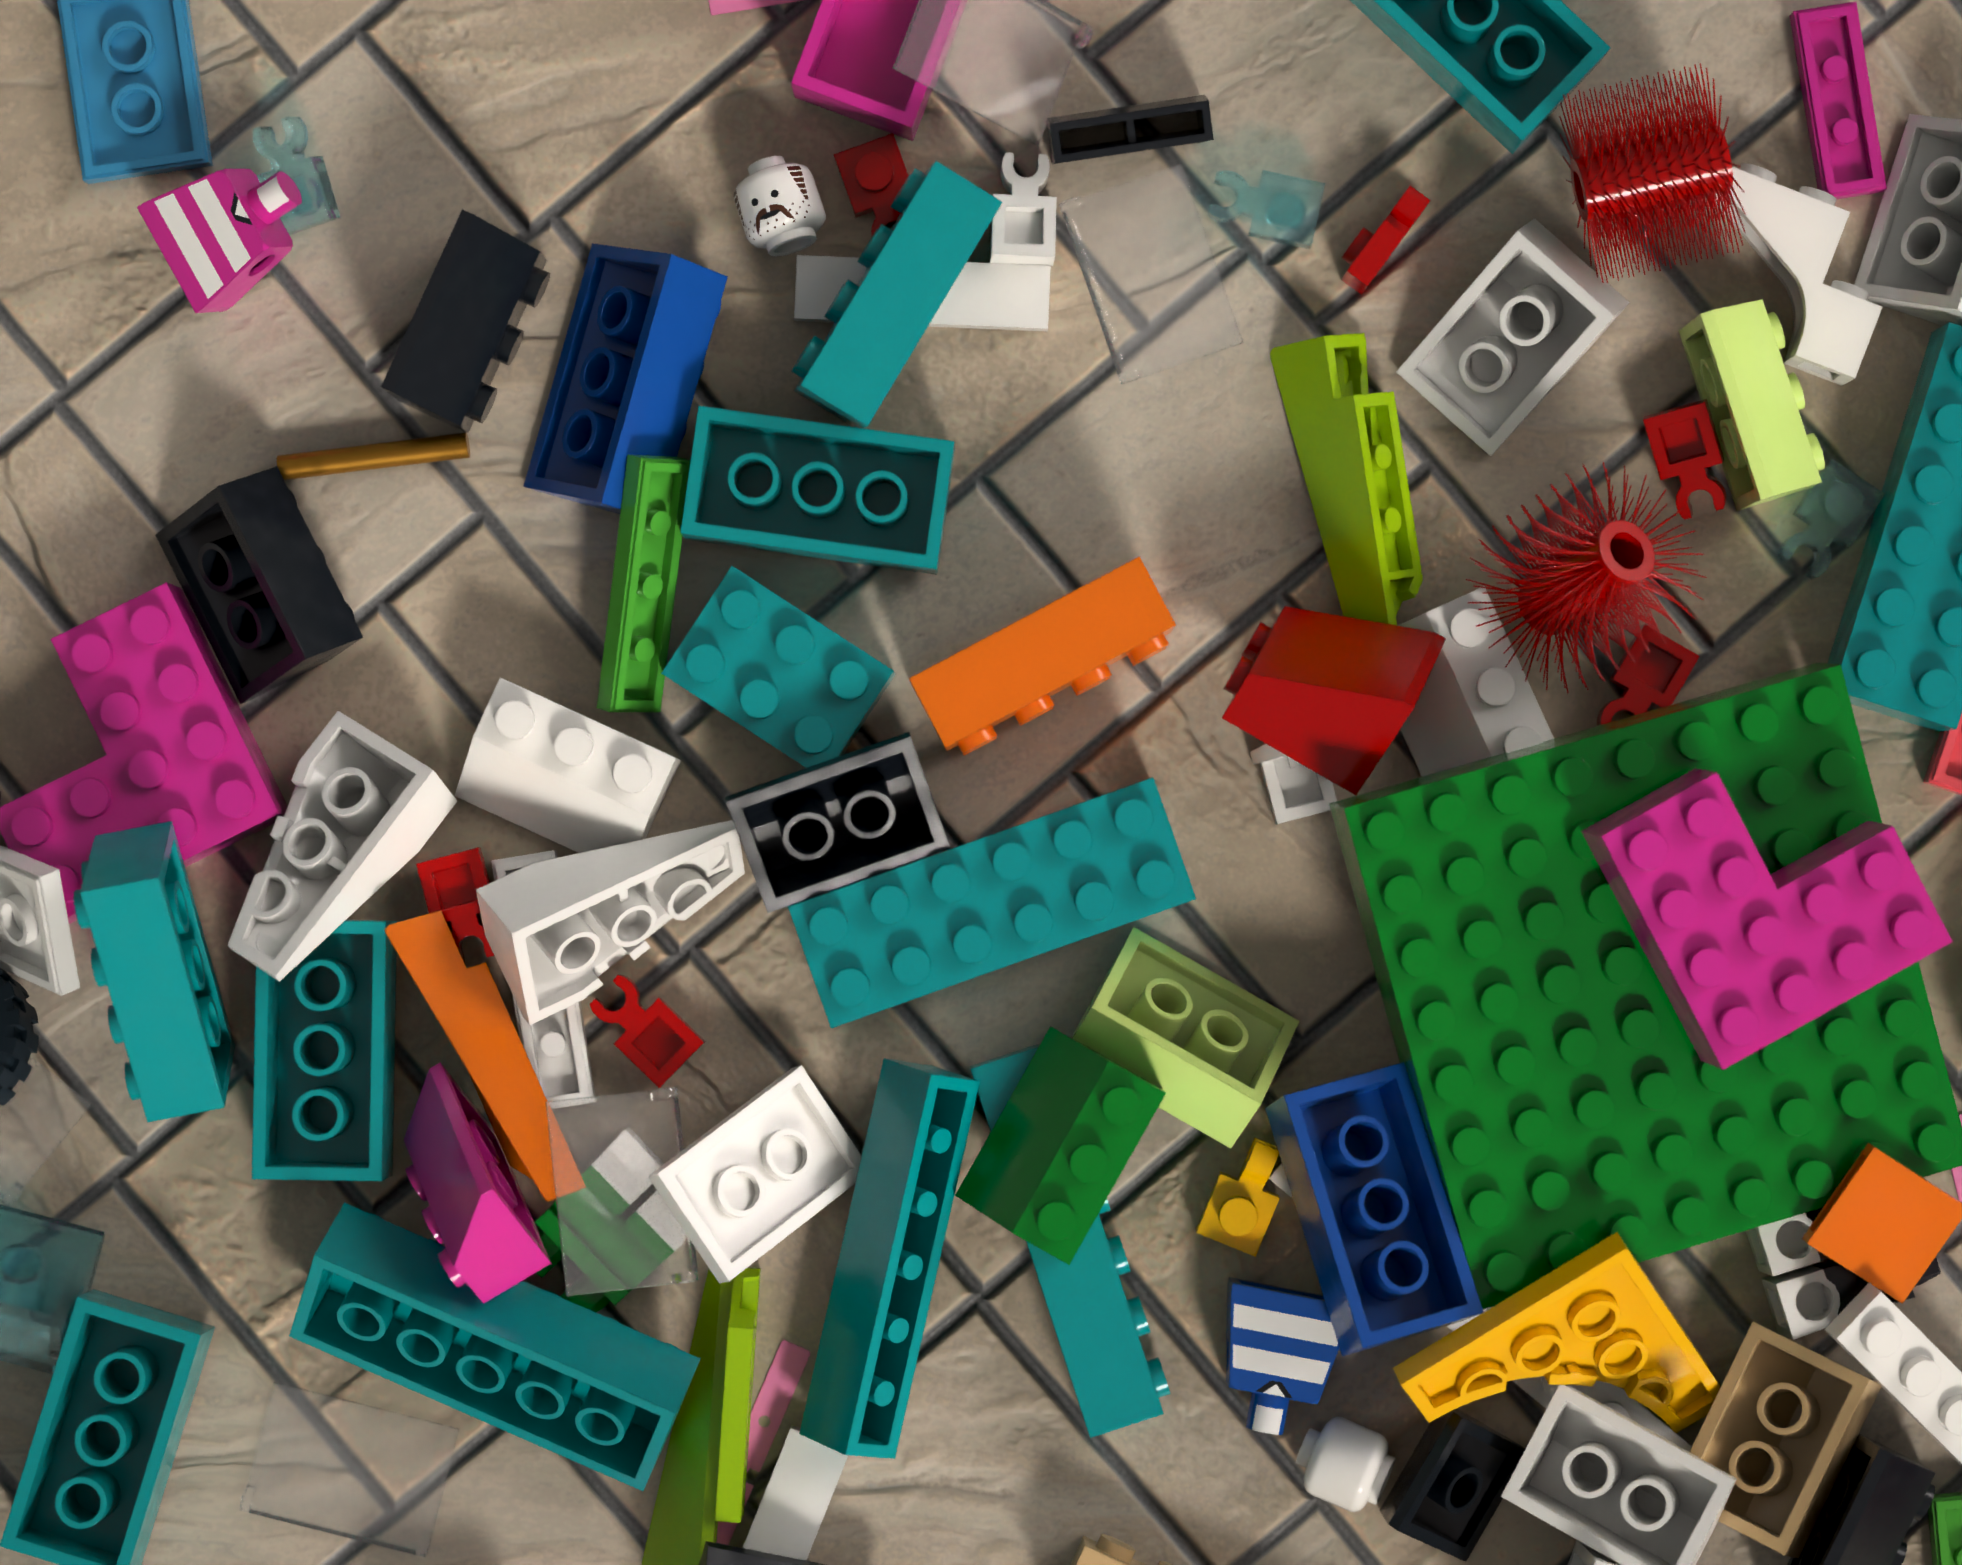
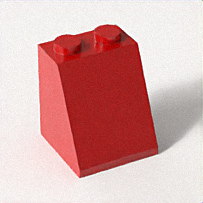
(1330, 689)

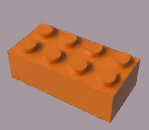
(1044, 654)

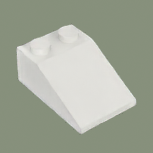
(1512, 336)

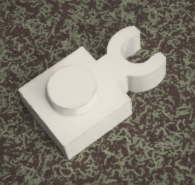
(1025, 222)

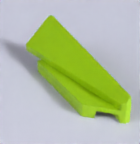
(1352, 472)
(710, 1436)

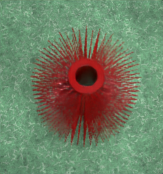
(1651, 173)
(1585, 578)

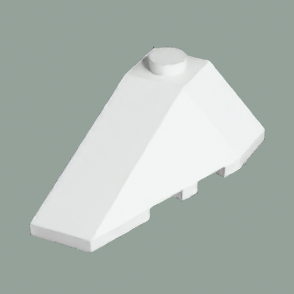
(346, 831)
(583, 912)

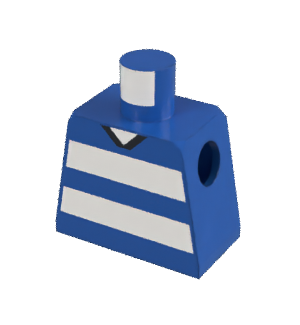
(1277, 1349)

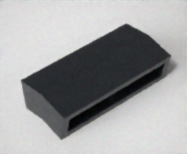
(1127, 116)

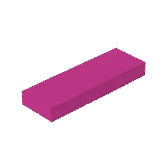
(1838, 100)

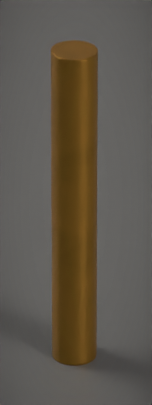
(374, 456)

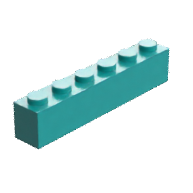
(889, 1259)
(1087, 1300)

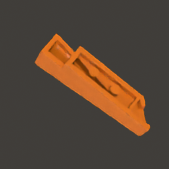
(484, 1039)

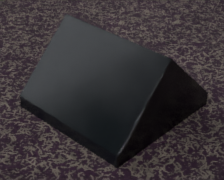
(1452, 1483)

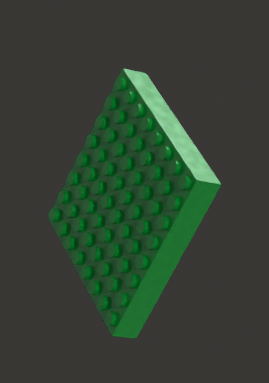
(1543, 1033)

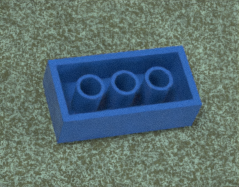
(1373, 1209)

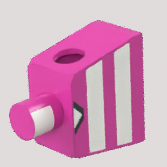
(222, 233)

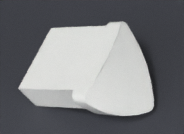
(1292, 787)

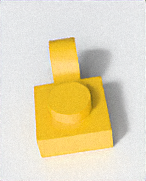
(1240, 1207)

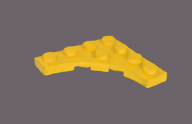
(1574, 1328)

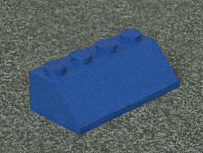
(624, 372)

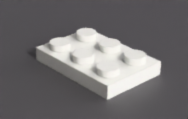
(759, 1174)

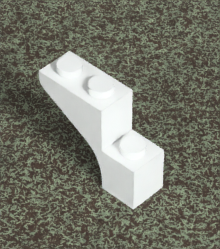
(1797, 241)

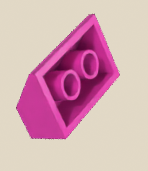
(469, 1192)

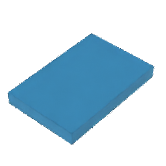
(134, 87)

